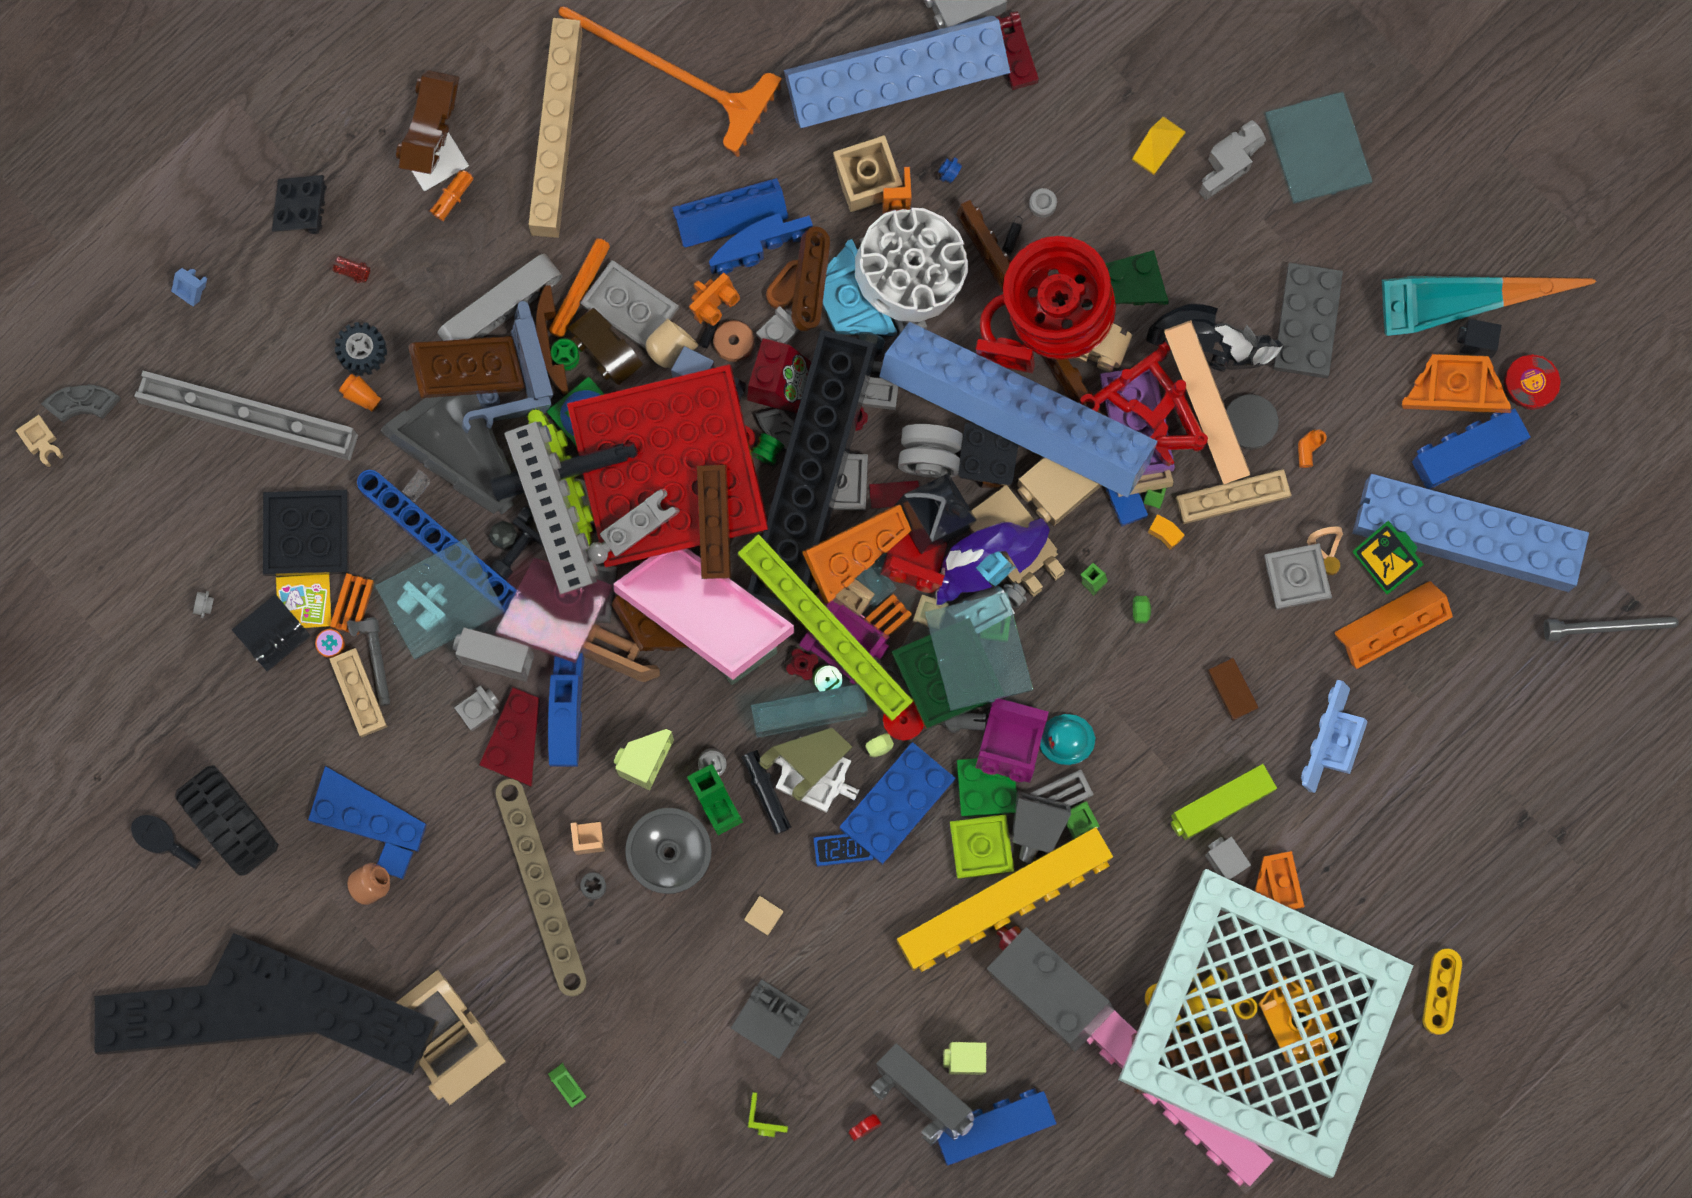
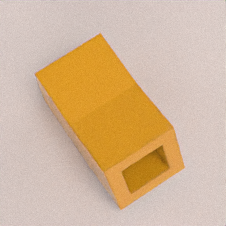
(1166, 531)

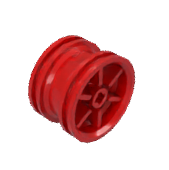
(1031, 270)

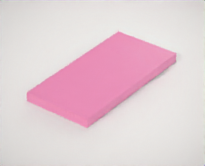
(705, 614)

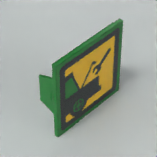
(1388, 557)

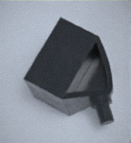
(936, 513)

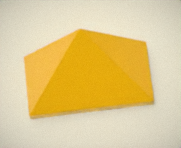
(1158, 145)

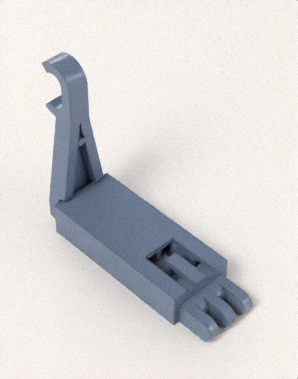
(532, 370)

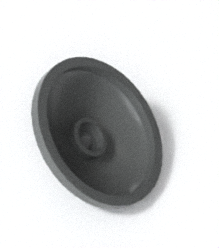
(665, 830)

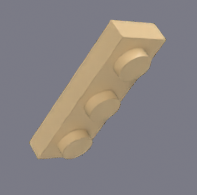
(358, 692)

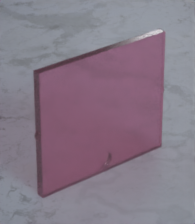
(549, 619)

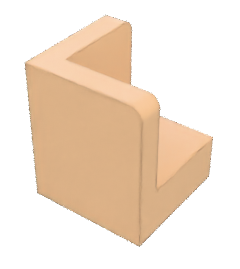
(587, 838)

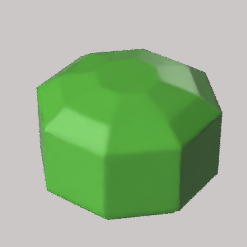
(1141, 609)

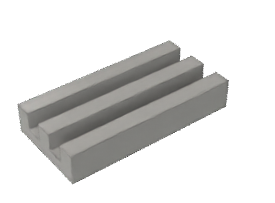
(1083, 784)

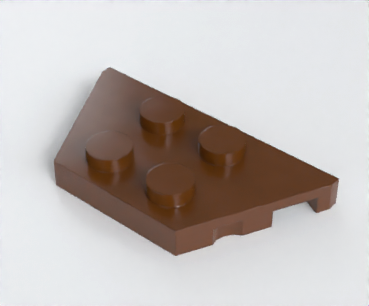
(643, 630)

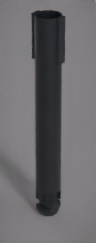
(510, 484)

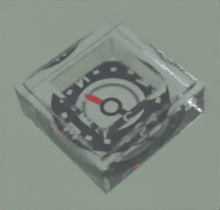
(416, 486)

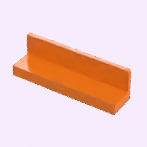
(1394, 624)

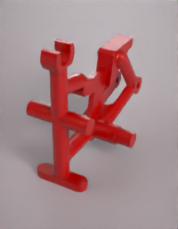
(1173, 398)

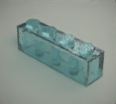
(809, 710)

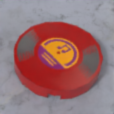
(1532, 382)

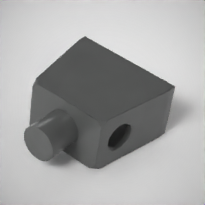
(1037, 824)

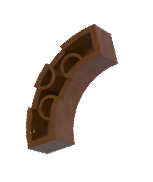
(428, 128)

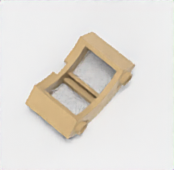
(459, 1047)

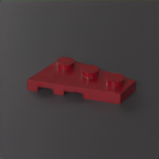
(514, 739)

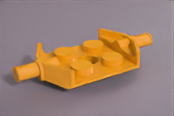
(1280, 1021)

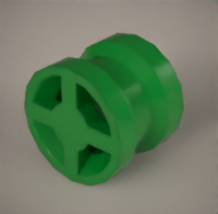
(562, 349)
(767, 449)

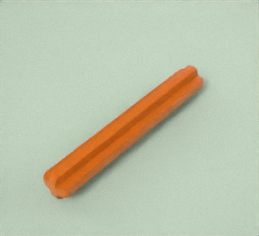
(579, 288)

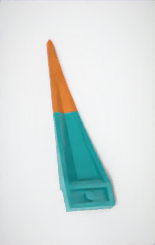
(1429, 301)

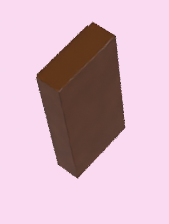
(1233, 689)

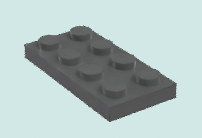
(1308, 320)

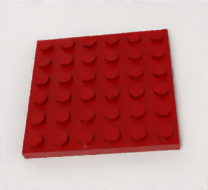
(675, 429)

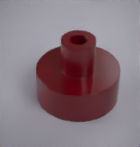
(1007, 936)

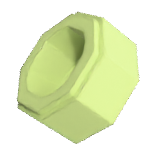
(879, 745)

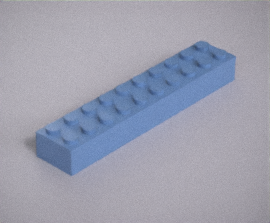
(1018, 409)

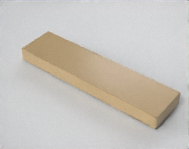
(1233, 496)

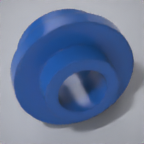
(949, 170)

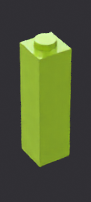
(1222, 802)

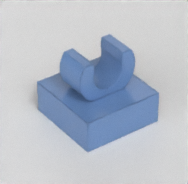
(188, 286)

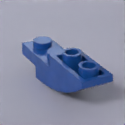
(748, 244)
(565, 712)

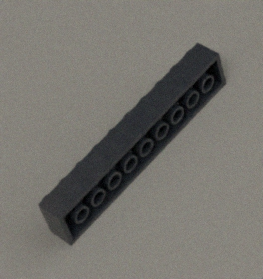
(816, 454)

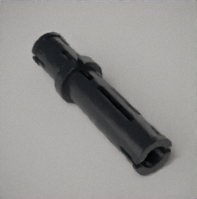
(761, 781)

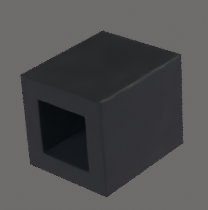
(1479, 338)

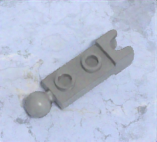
(632, 527)

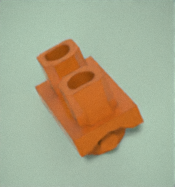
(710, 296)

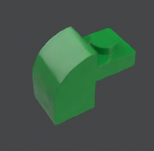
(714, 799)

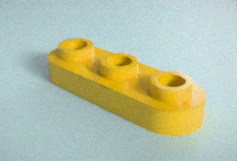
(1449, 980)

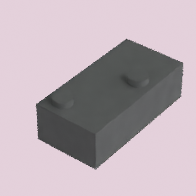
(1050, 989)

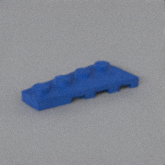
(358, 811)

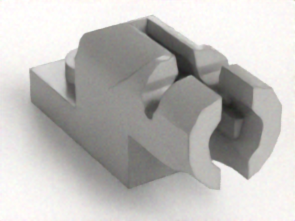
(1232, 158)

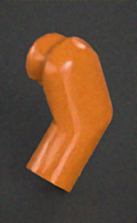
(1309, 444)

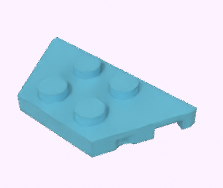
(845, 303)

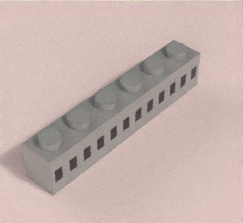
(551, 506)

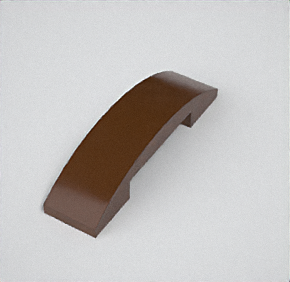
(546, 312)

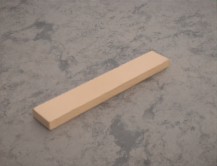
(1207, 402)

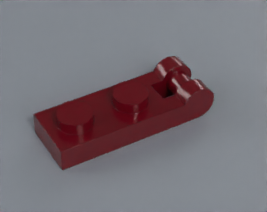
(1018, 54)

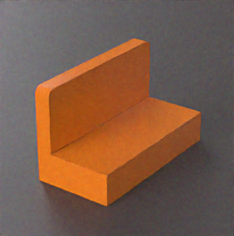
(899, 197)

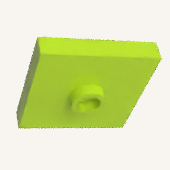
(981, 846)

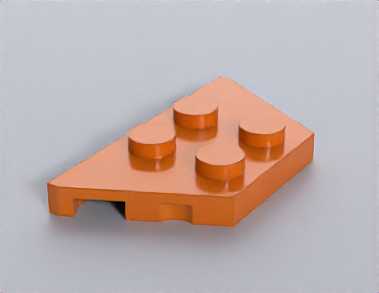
(1458, 385)

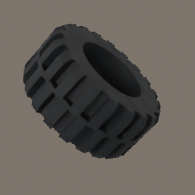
(226, 820)

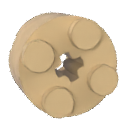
(1110, 351)

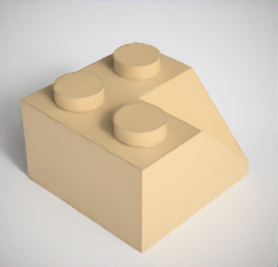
(865, 172)

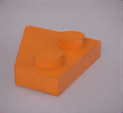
(1279, 880)

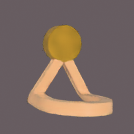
(1331, 563)

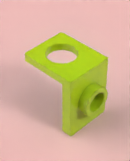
(763, 1129)

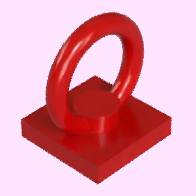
(1003, 350)

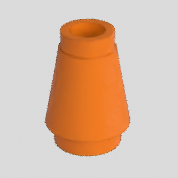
(360, 393)

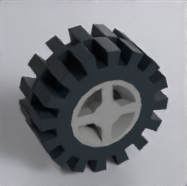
(354, 341)

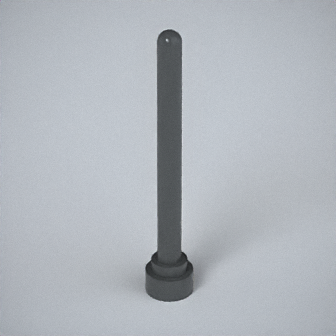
(1558, 629)

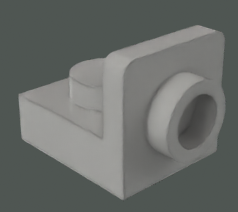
(779, 327)
(478, 708)

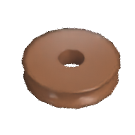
(733, 352)

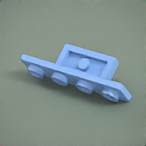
(1337, 739)

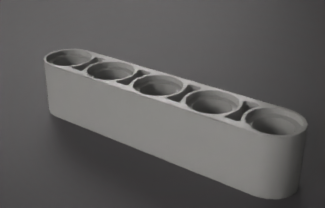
(502, 301)

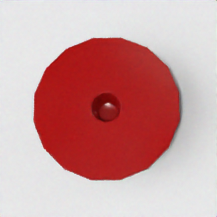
(905, 725)

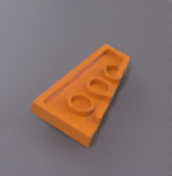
(849, 553)

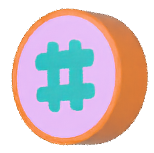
(330, 643)

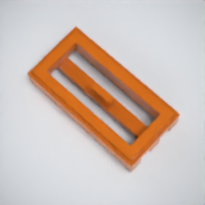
(349, 578)
(898, 607)

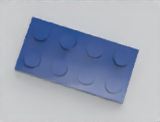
(897, 803)

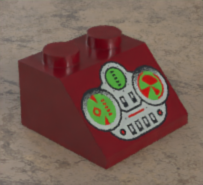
(778, 376)

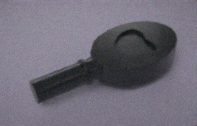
(160, 838)

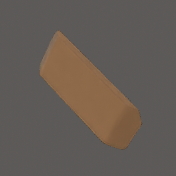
(618, 663)

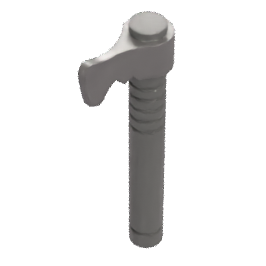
(371, 629)

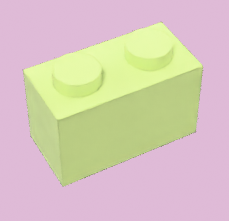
(965, 1058)

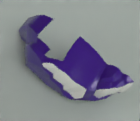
(961, 562)

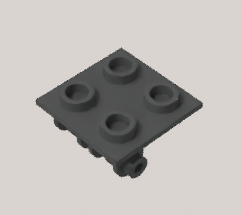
(770, 1019)

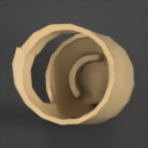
(667, 343)

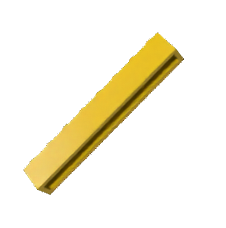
(1005, 899)

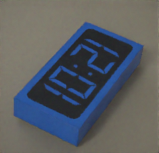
(839, 850)

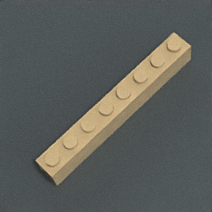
(555, 128)

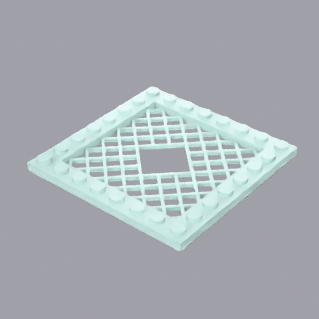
(1389, 977)

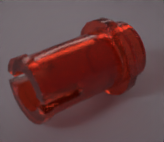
(358, 271)

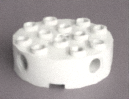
(907, 239)

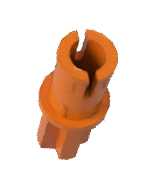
(451, 195)

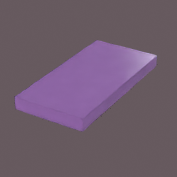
(1145, 390)

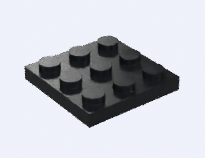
(305, 533)

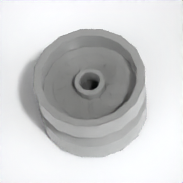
(930, 450)

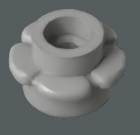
(1015, 594)
(203, 604)

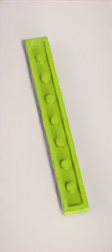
(825, 627)

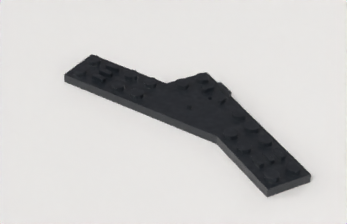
(260, 997)

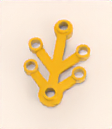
(1196, 1005)

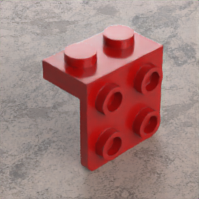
(908, 566)

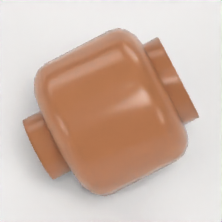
(368, 883)

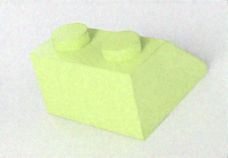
(644, 758)

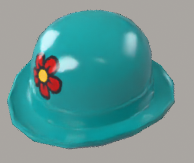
(1067, 739)

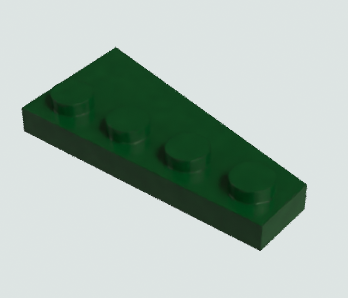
(1134, 281)

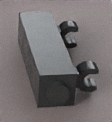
(925, 1092)

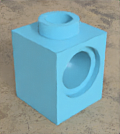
(995, 567)

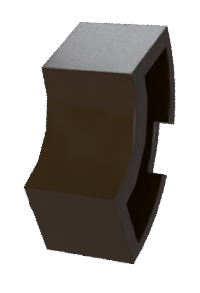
(610, 352)

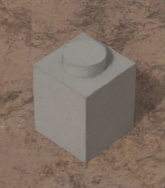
(1227, 858)

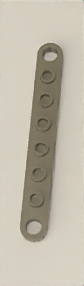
(541, 887)

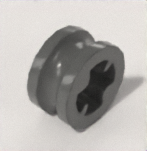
(590, 877)

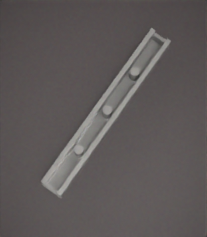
(246, 415)

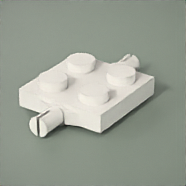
(824, 791)

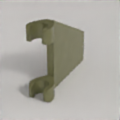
(810, 757)

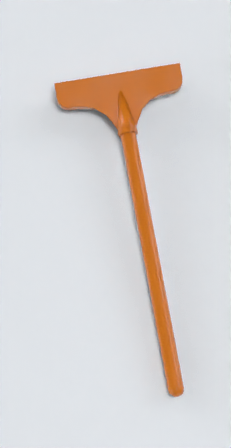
(743, 107)

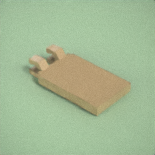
(1006, 507)

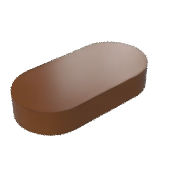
(782, 288)

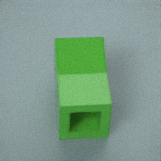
(1098, 583)

